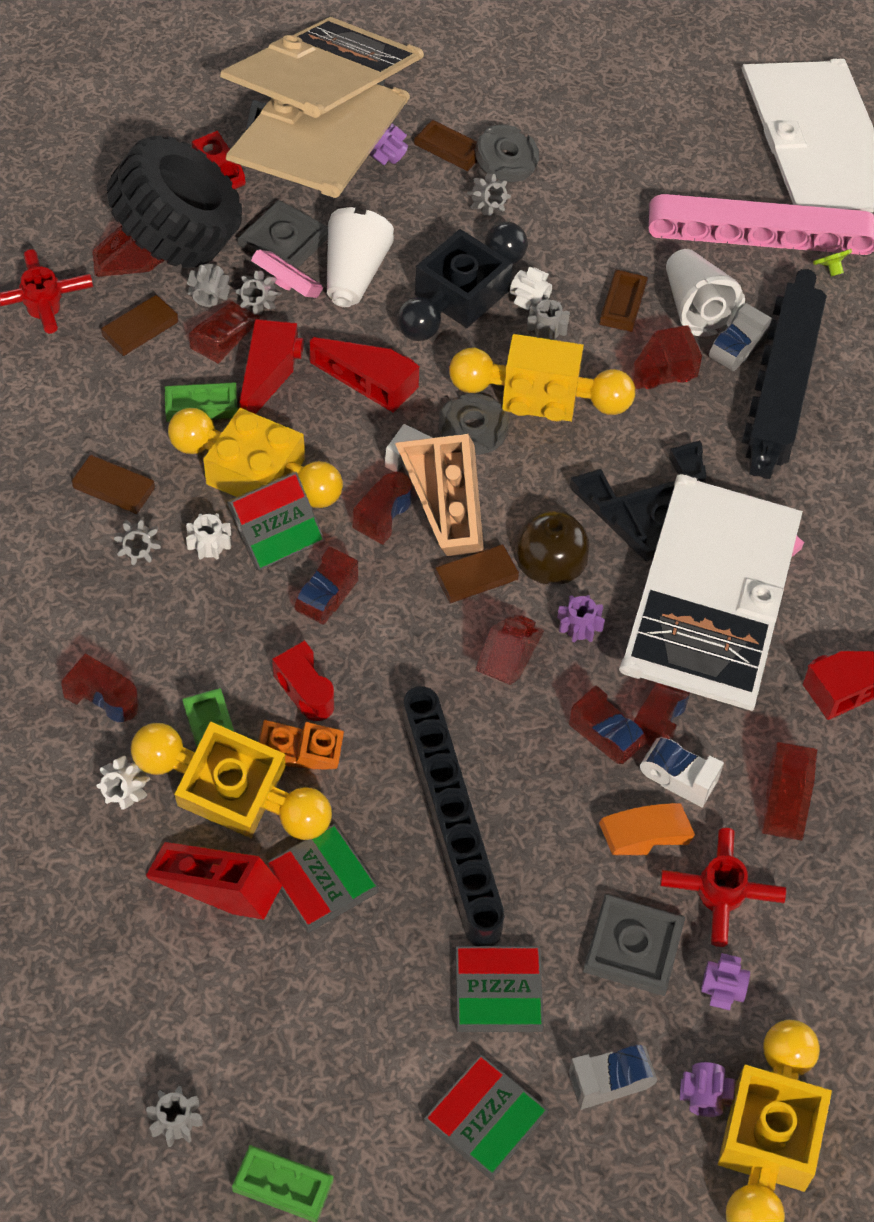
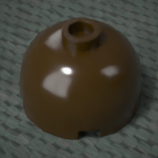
(552, 548)

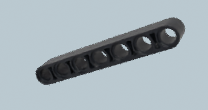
(457, 830)

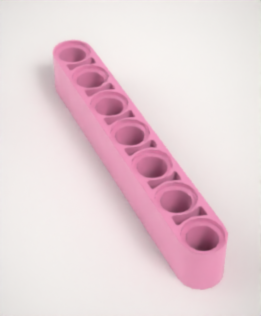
(761, 224)

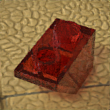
(667, 358)
(509, 648)

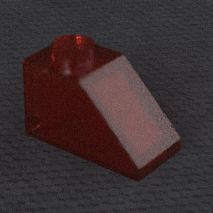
(122, 256)
(789, 790)

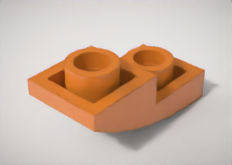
(304, 748)
(643, 827)

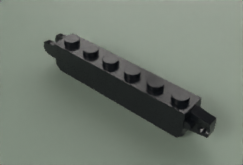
(786, 375)

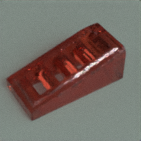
(219, 348)

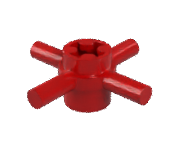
(42, 291)
(723, 899)

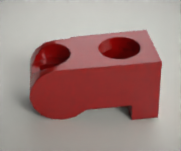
(218, 155)
(301, 682)

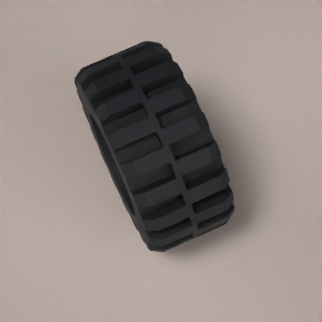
(174, 201)

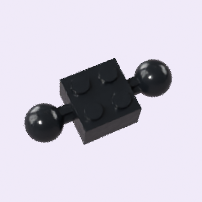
(462, 279)

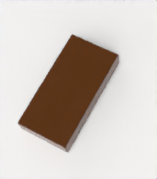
(447, 144)
(623, 300)
(139, 325)
(113, 484)
(476, 573)

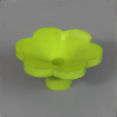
(834, 262)

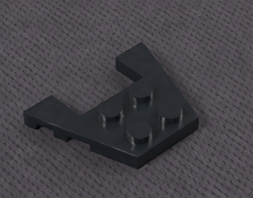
(641, 514)

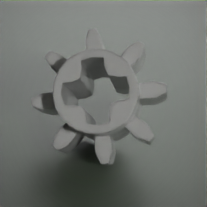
(497, 195)
(208, 285)
(248, 292)
(548, 319)
(127, 546)
(183, 1123)

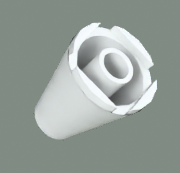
(354, 253)
(703, 293)

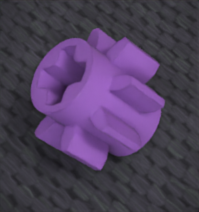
(390, 146)
(581, 618)
(725, 981)
(707, 1089)

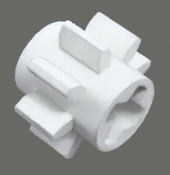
(530, 287)
(208, 536)
(123, 782)

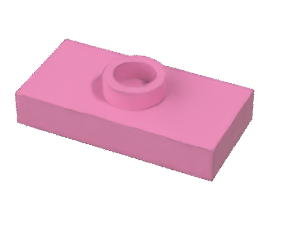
(286, 274)

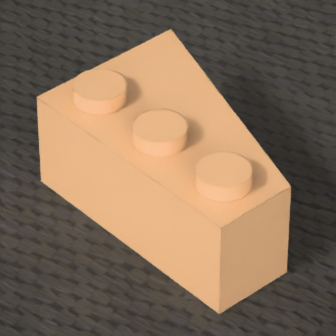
(448, 489)

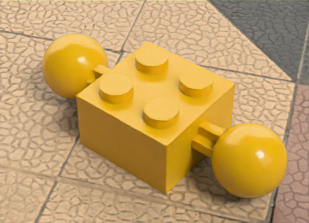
(542, 379)
(252, 454)
(231, 780)
(775, 1124)

